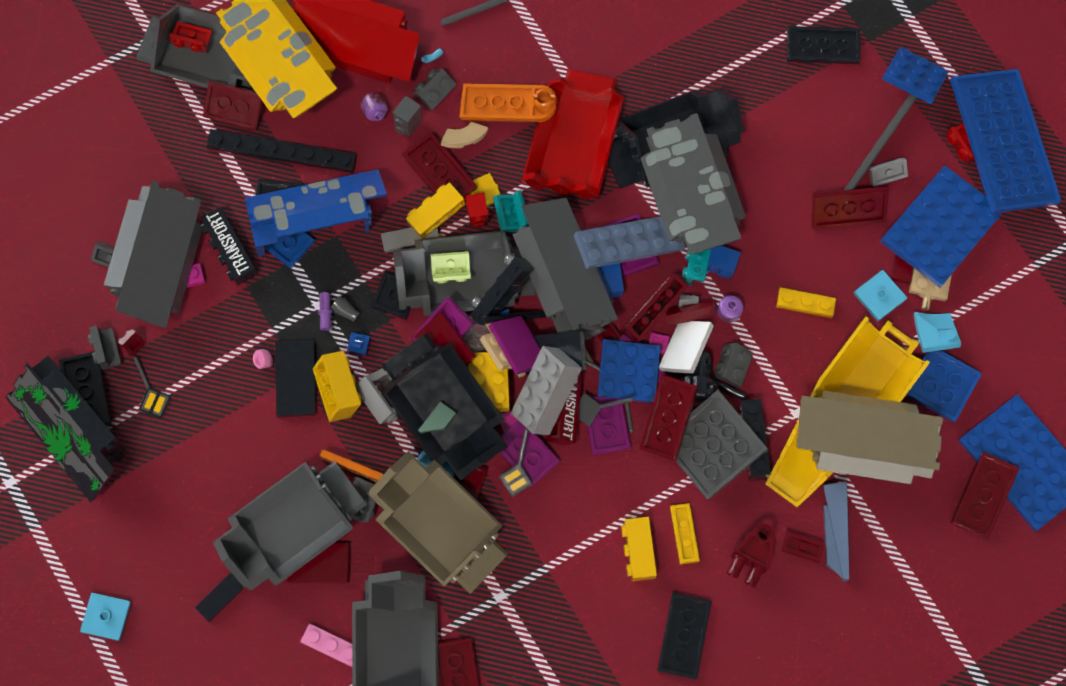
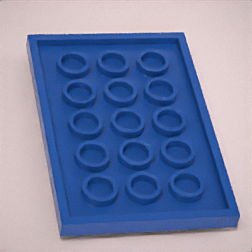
(941, 226)
(1024, 441)

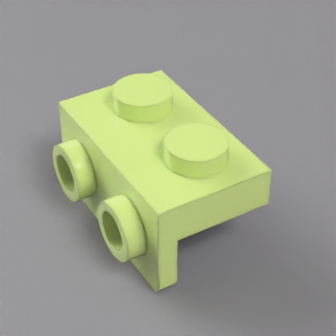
(450, 267)

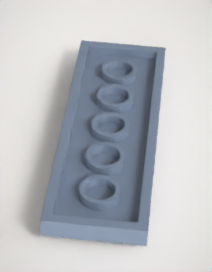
(625, 242)

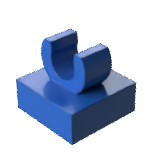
(358, 344)

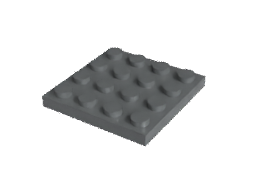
(717, 445)

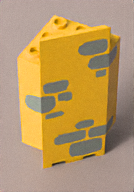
(277, 54)

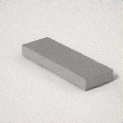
(402, 239)

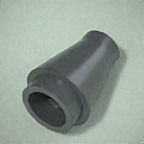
(344, 308)

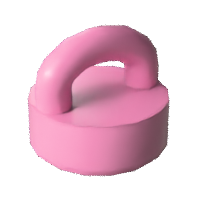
(262, 359)

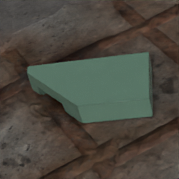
(438, 419)

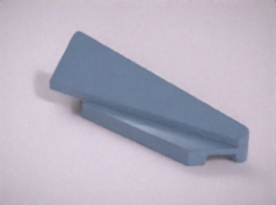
(836, 529)

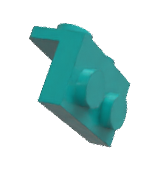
(510, 212)
(696, 267)

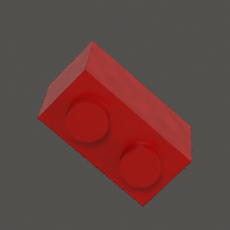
(476, 210)

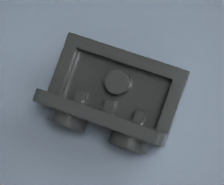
(434, 88)
(105, 347)
(733, 364)
(367, 512)

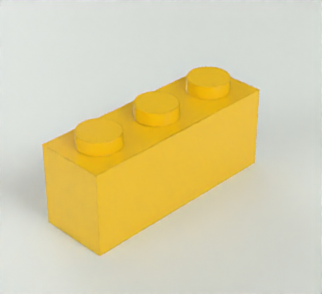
(435, 210)
(639, 549)

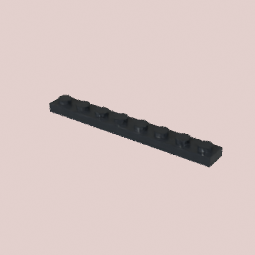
(281, 151)

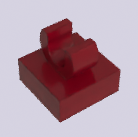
(131, 342)

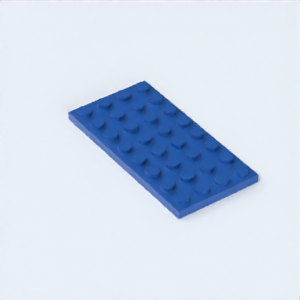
(1005, 141)

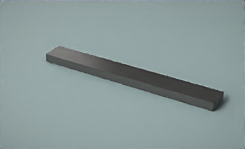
(881, 142)

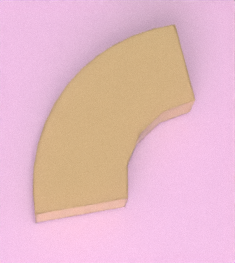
(460, 137)

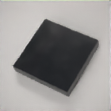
(387, 297)

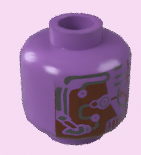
(374, 107)
(730, 309)

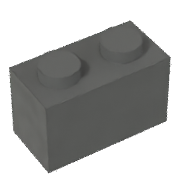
(407, 116)

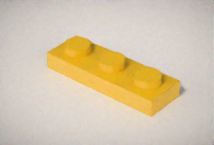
(806, 302)

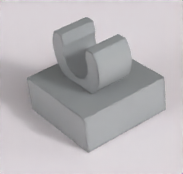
(687, 300)

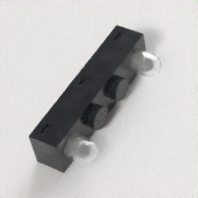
(503, 289)

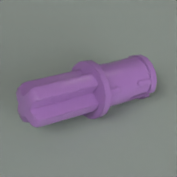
(325, 311)

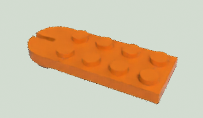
(507, 102)

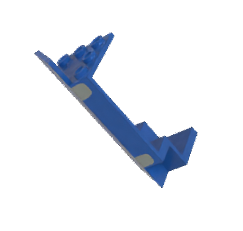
(312, 207)

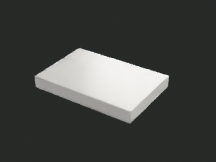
(686, 347)

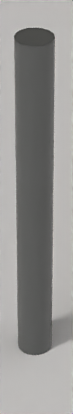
(471, 11)

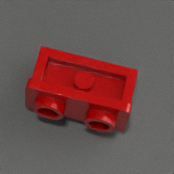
(191, 37)
(960, 141)

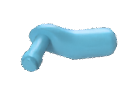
(431, 57)

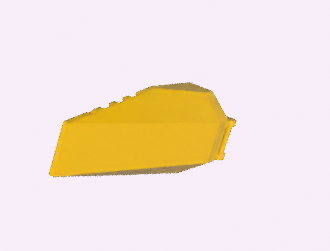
(864, 367)

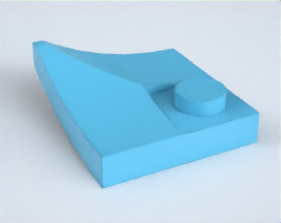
(936, 332)

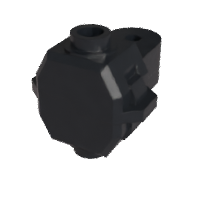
(702, 378)

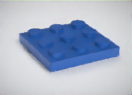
(915, 75)
(628, 371)
(944, 385)

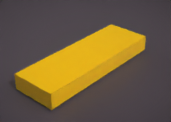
(684, 533)

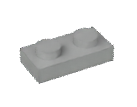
(888, 172)

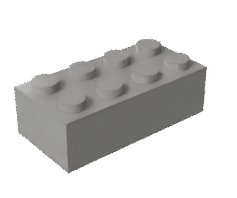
(546, 390)

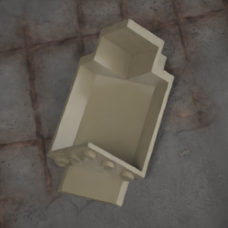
(869, 437)
(438, 522)

